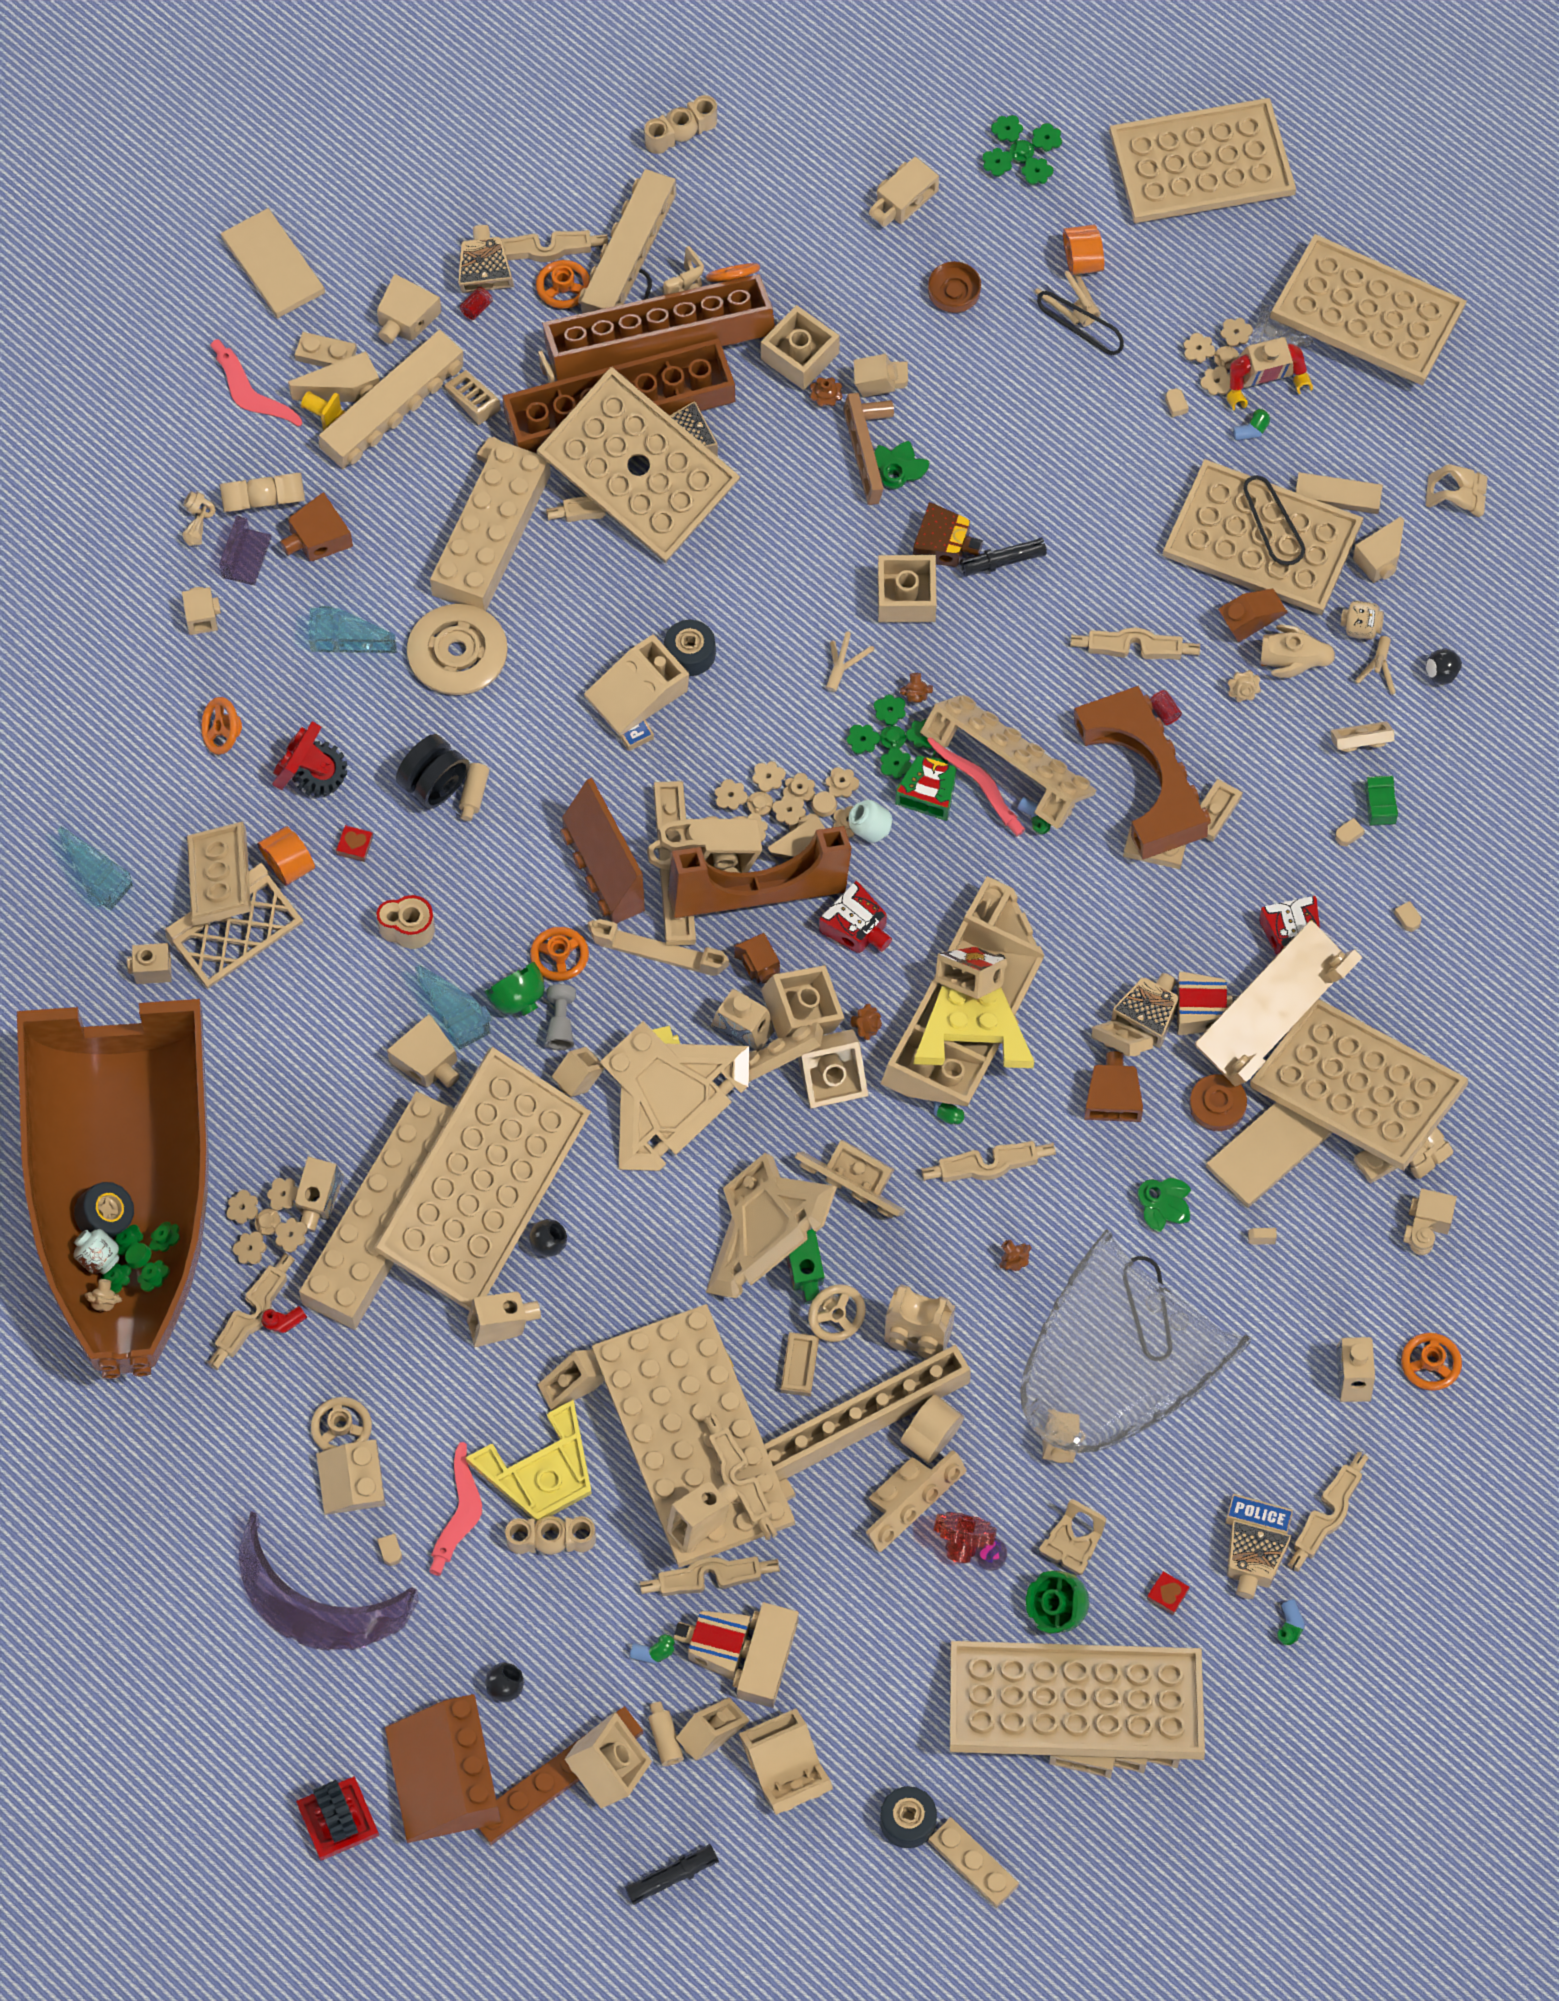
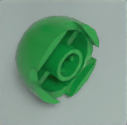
(518, 991)
(1057, 1601)

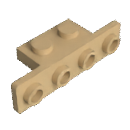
(857, 1172)
(909, 1494)

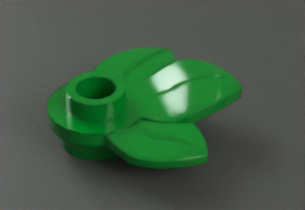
(899, 462)
(1168, 1204)

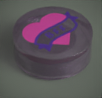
(992, 1556)

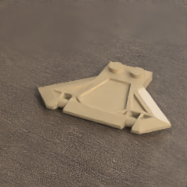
(669, 1092)
(765, 1224)

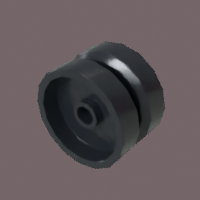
(432, 771)

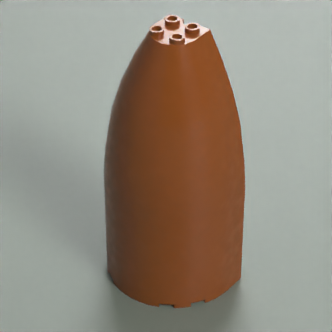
(125, 1112)

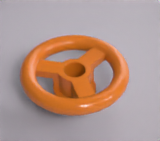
(561, 271)
(733, 272)
(224, 724)
(556, 942)
(1431, 1350)

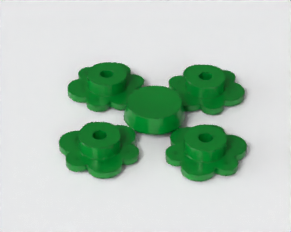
(1022, 150)
(891, 737)
(138, 1255)

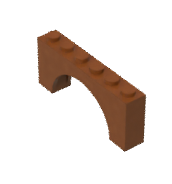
(1129, 722)
(814, 872)

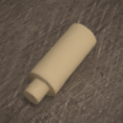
(473, 790)
(664, 1735)

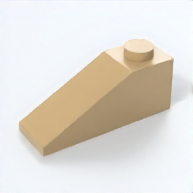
(348, 378)

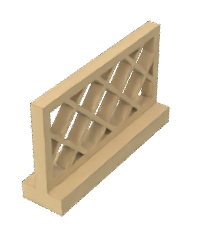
(184, 929)

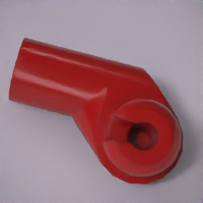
(282, 1322)

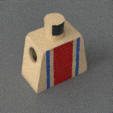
(1200, 1002)
(715, 1641)

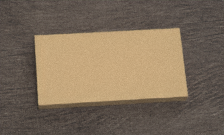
(272, 263)
(218, 873)
(1266, 1152)

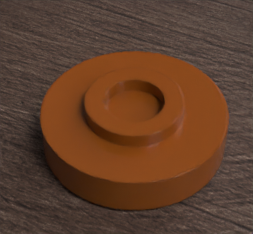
(954, 286)
(1217, 1103)

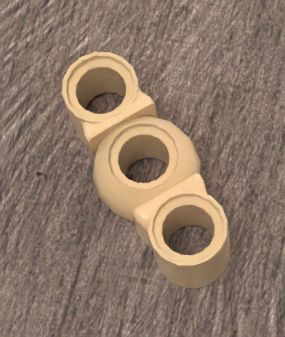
(669, 129)
(262, 492)
(536, 1531)

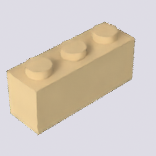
(766, 1654)

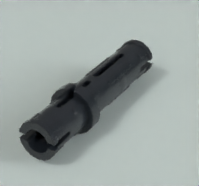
(993, 559)
(665, 1877)

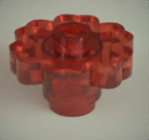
(963, 1535)

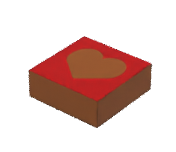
(354, 843)
(1168, 1593)

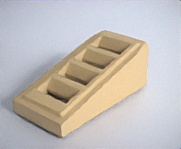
(478, 414)

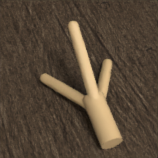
(1378, 661)
(839, 667)

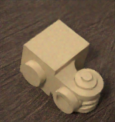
(1431, 1213)

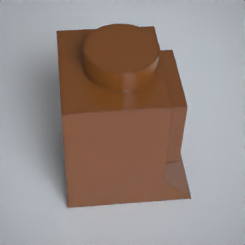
(758, 958)

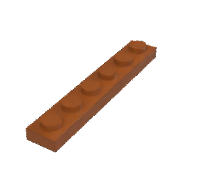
(541, 1788)

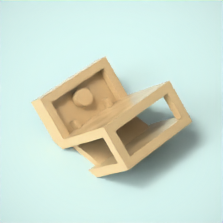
(785, 1761)

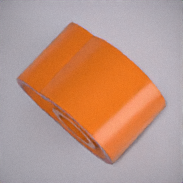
(1083, 249)
(286, 855)

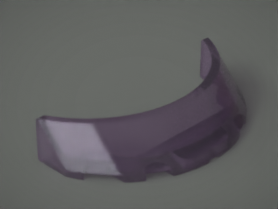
(313, 1622)

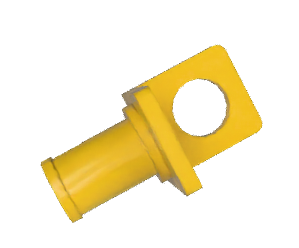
(327, 410)

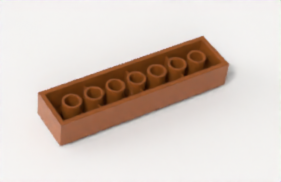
(635, 330)
(667, 379)

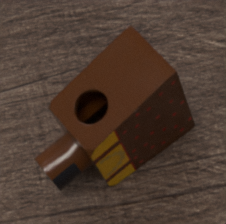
(945, 536)

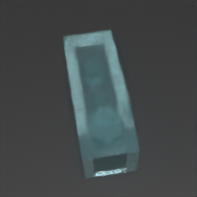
(342, 632)
(100, 876)
(456, 1009)

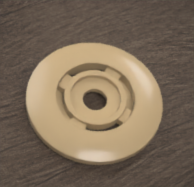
(438, 667)

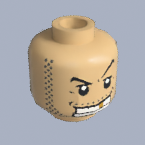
(1362, 620)

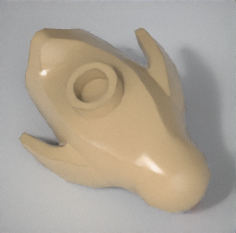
(1294, 652)

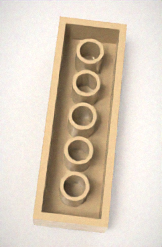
(490, 526)

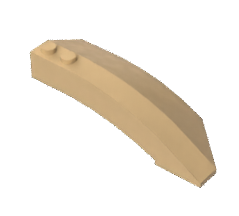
(1000, 928)

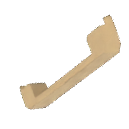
(607, 935)

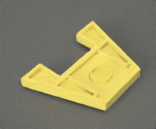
(973, 1020)
(546, 1479)

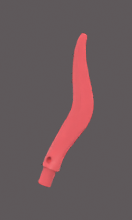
(243, 392)
(986, 783)
(465, 1517)

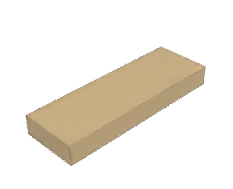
(1340, 492)

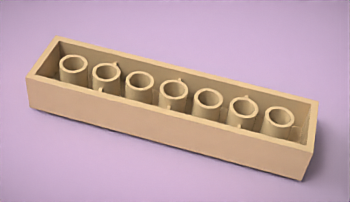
(348, 1267)

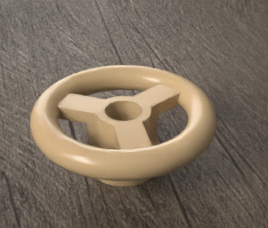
(826, 1303)
(340, 1414)

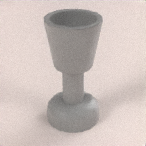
(559, 1031)

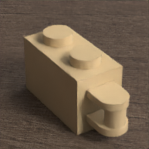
(904, 192)

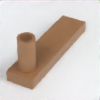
(856, 416)

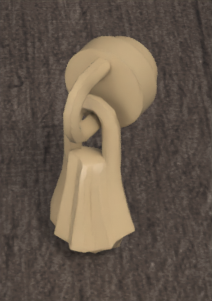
(193, 501)

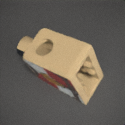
(971, 971)

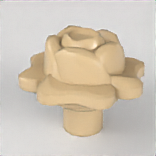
(1244, 686)
(103, 1297)

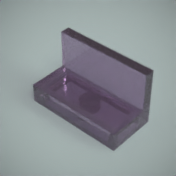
(244, 553)

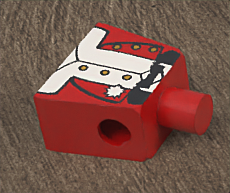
(1284, 920)
(856, 921)

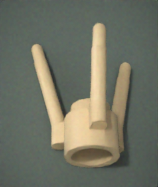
(1085, 302)

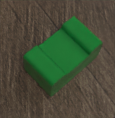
(1381, 800)

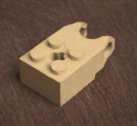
(725, 843)
(918, 1322)

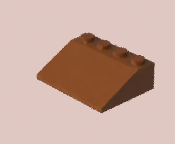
(603, 855)
(442, 1770)

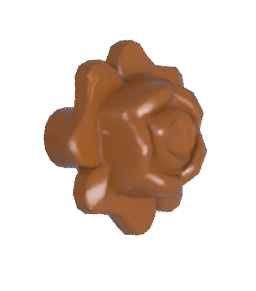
(826, 391)
(916, 689)
(867, 1021)
(1015, 1255)

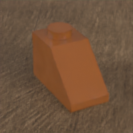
(1252, 612)

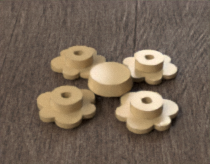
(1223, 356)
(761, 802)
(824, 802)
(267, 1221)

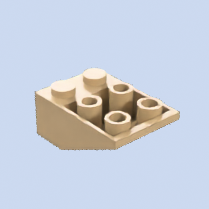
(638, 685)

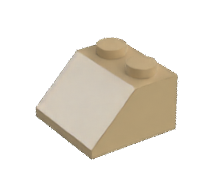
(834, 1070)
(351, 1477)
(608, 1761)

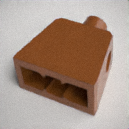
(317, 530)
(1114, 1092)

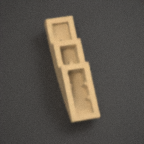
(1104, 1765)

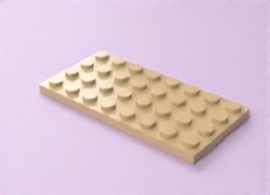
(482, 1179)
(663, 1389)
(1076, 1700)

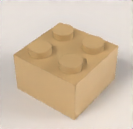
(800, 347)
(907, 588)
(801, 1000)

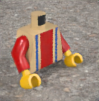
(1266, 363)

